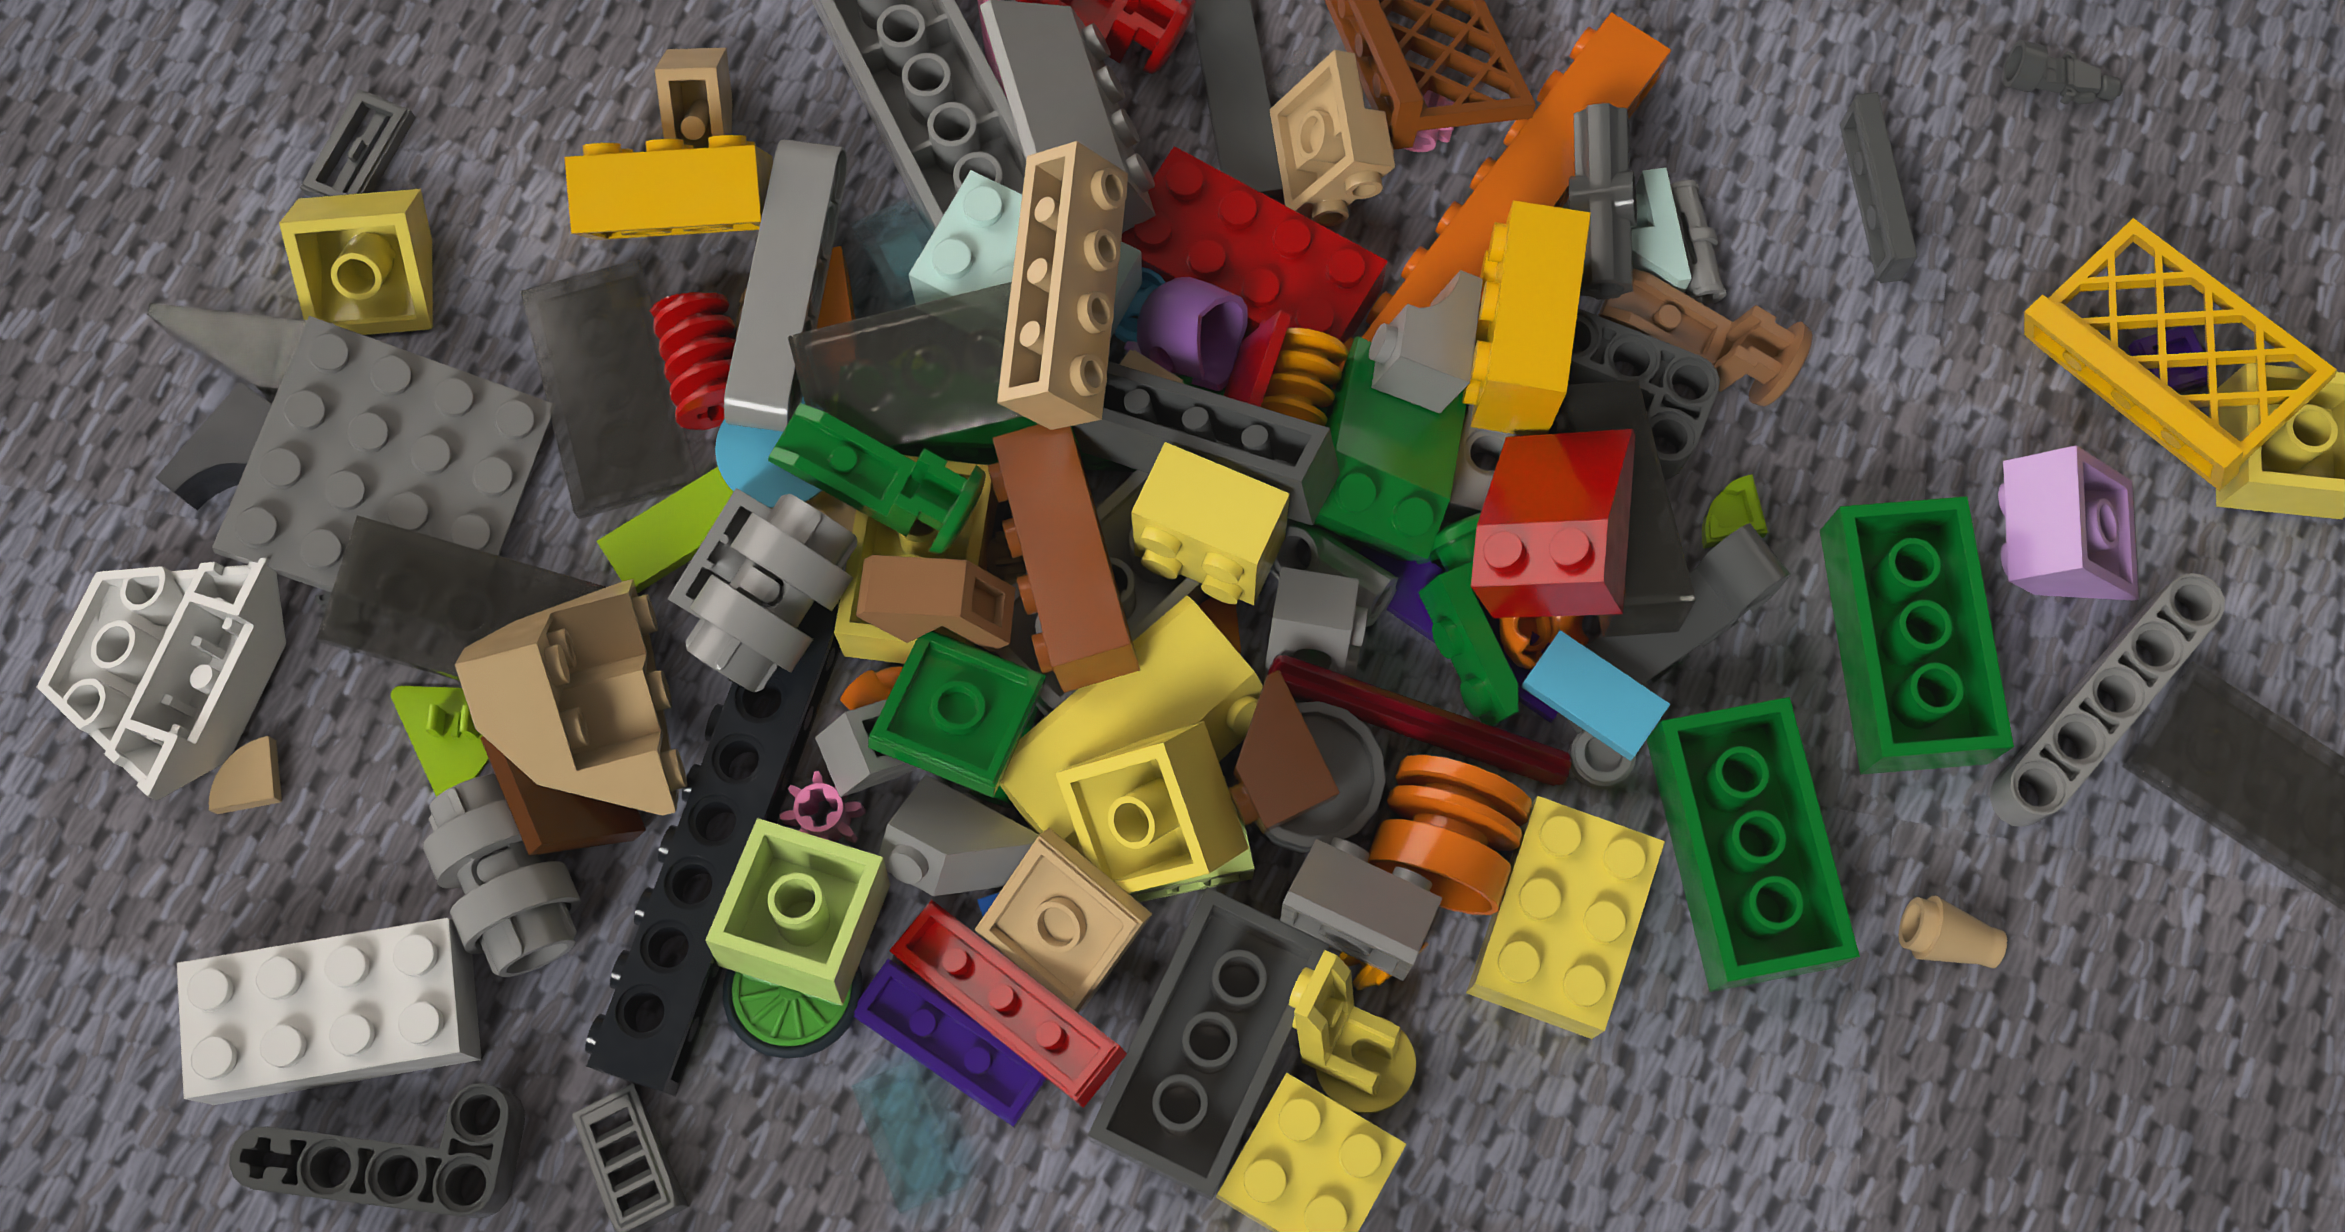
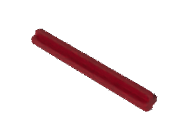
(1424, 722)

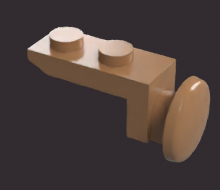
(1736, 348)

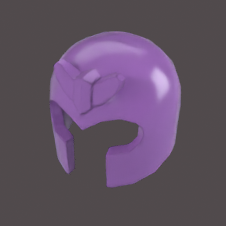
(1192, 330)

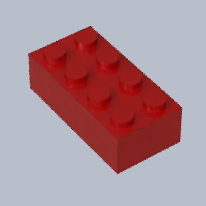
(1255, 249)

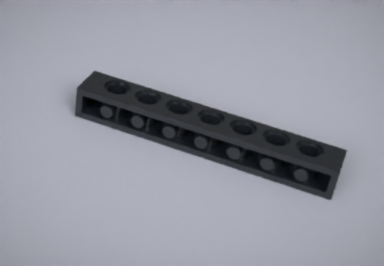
(661, 1055)

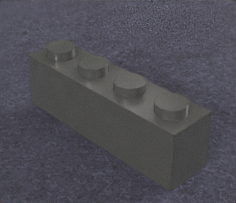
(1260, 443)

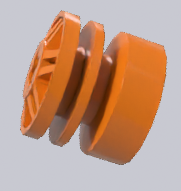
(1451, 830)

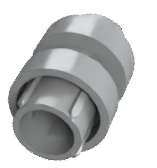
(735, 628)
(512, 900)

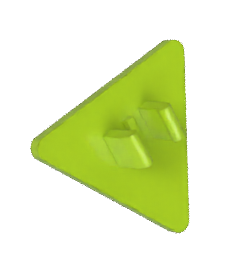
(441, 733)

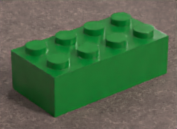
(1915, 636)
(1751, 844)

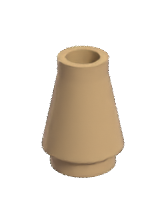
(1947, 934)

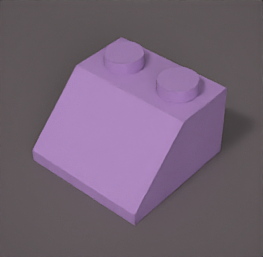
(2068, 526)

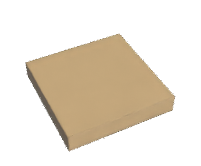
(1062, 920)

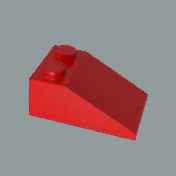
(1556, 526)

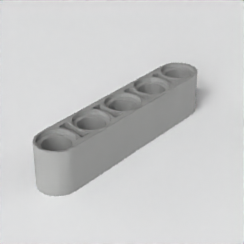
(785, 282)
(2127, 681)

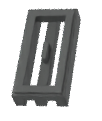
(378, 159)

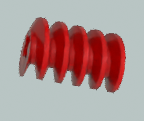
(695, 355)

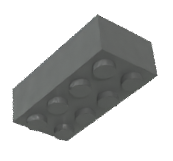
(1206, 1044)

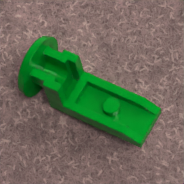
(877, 477)
(1463, 630)

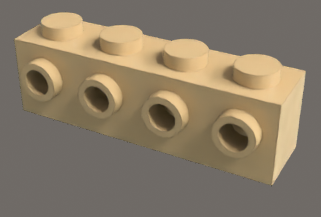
(1063, 287)

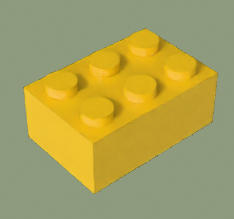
(667, 188)
(1527, 319)

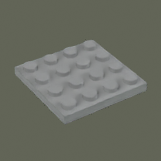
(382, 441)

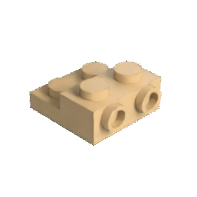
(1330, 142)

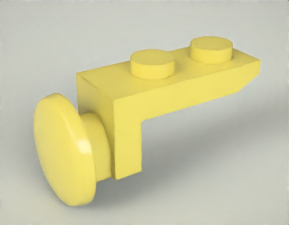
(1356, 1055)

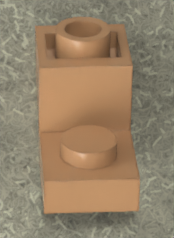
(923, 594)

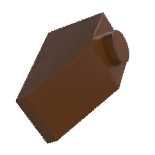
(1279, 763)

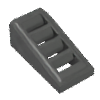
(670, 1196)

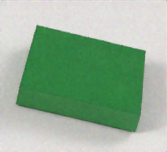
(957, 712)

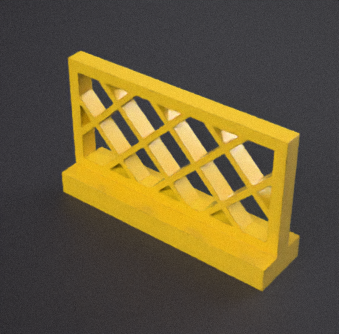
(2141, 395)

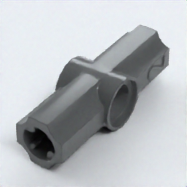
(1607, 191)

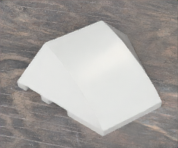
(168, 666)

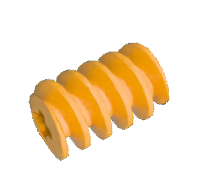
(1300, 374)

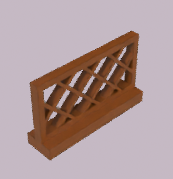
(1399, 84)

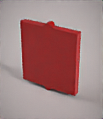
(1257, 360)

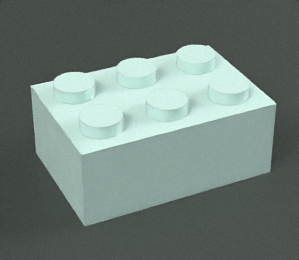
(978, 247)

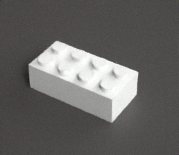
(326, 1012)

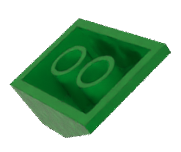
(1391, 464)

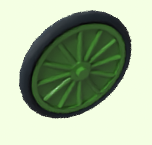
(785, 1020)

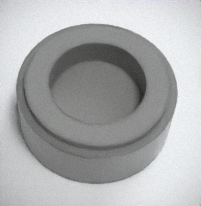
(1597, 763)

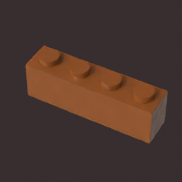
(1064, 557)

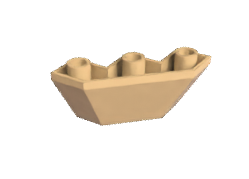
(580, 699)

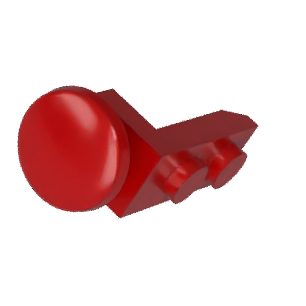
(1151, 23)

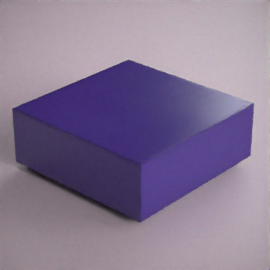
(2177, 341)

